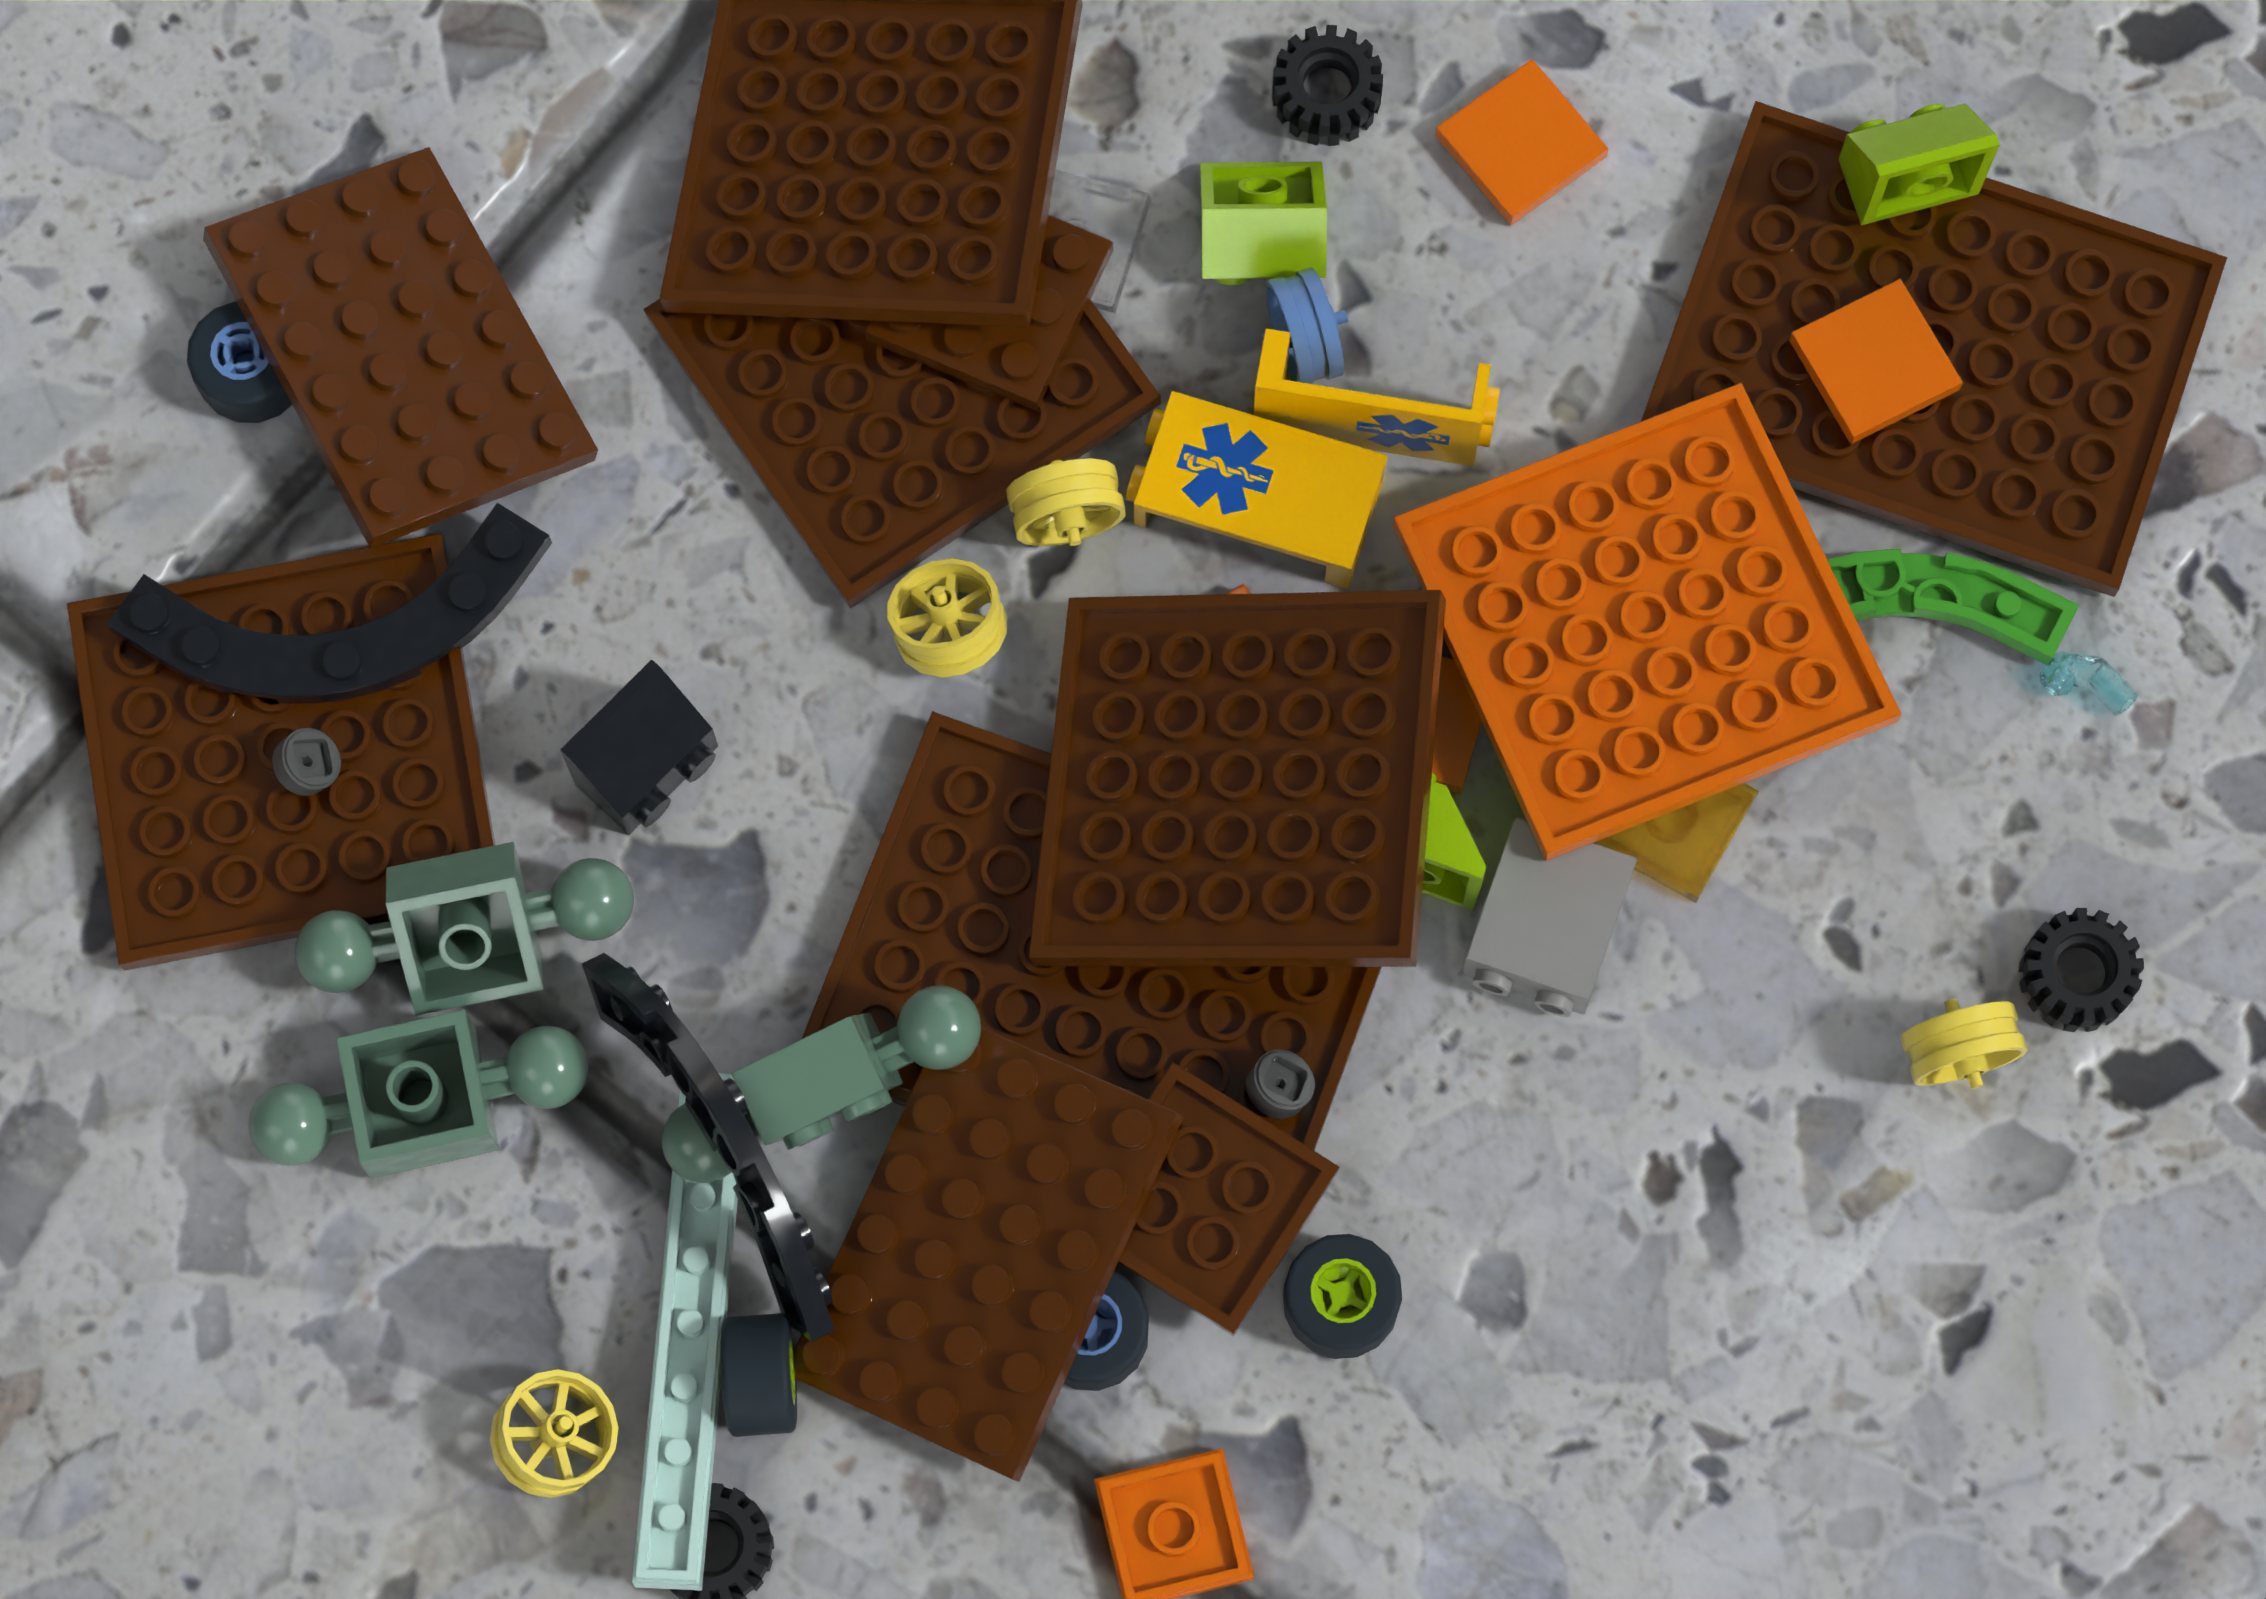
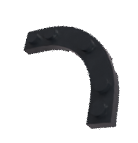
(344, 661)
(719, 1109)

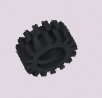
(1327, 52)
(2101, 938)
(753, 1551)

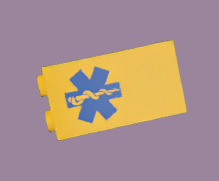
(1374, 419)
(1259, 483)

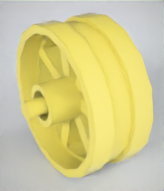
(1065, 502)
(947, 645)
(1963, 1043)
(554, 1433)

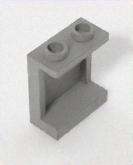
(1548, 922)

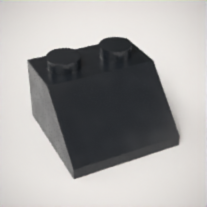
(640, 749)

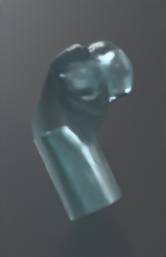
(2088, 672)

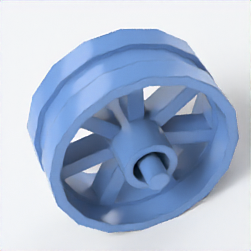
(1303, 308)

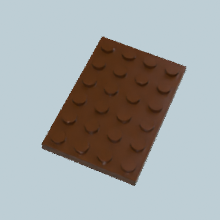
(399, 346)
(986, 1249)

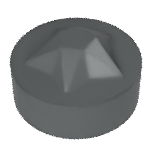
(306, 761)
(1280, 1084)

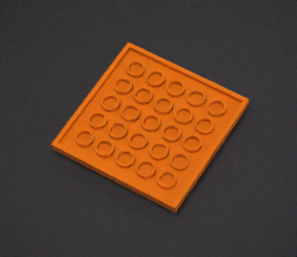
(1646, 621)

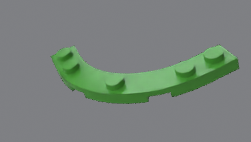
(1956, 592)

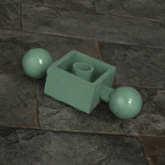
(464, 927)
(832, 1073)
(418, 1094)

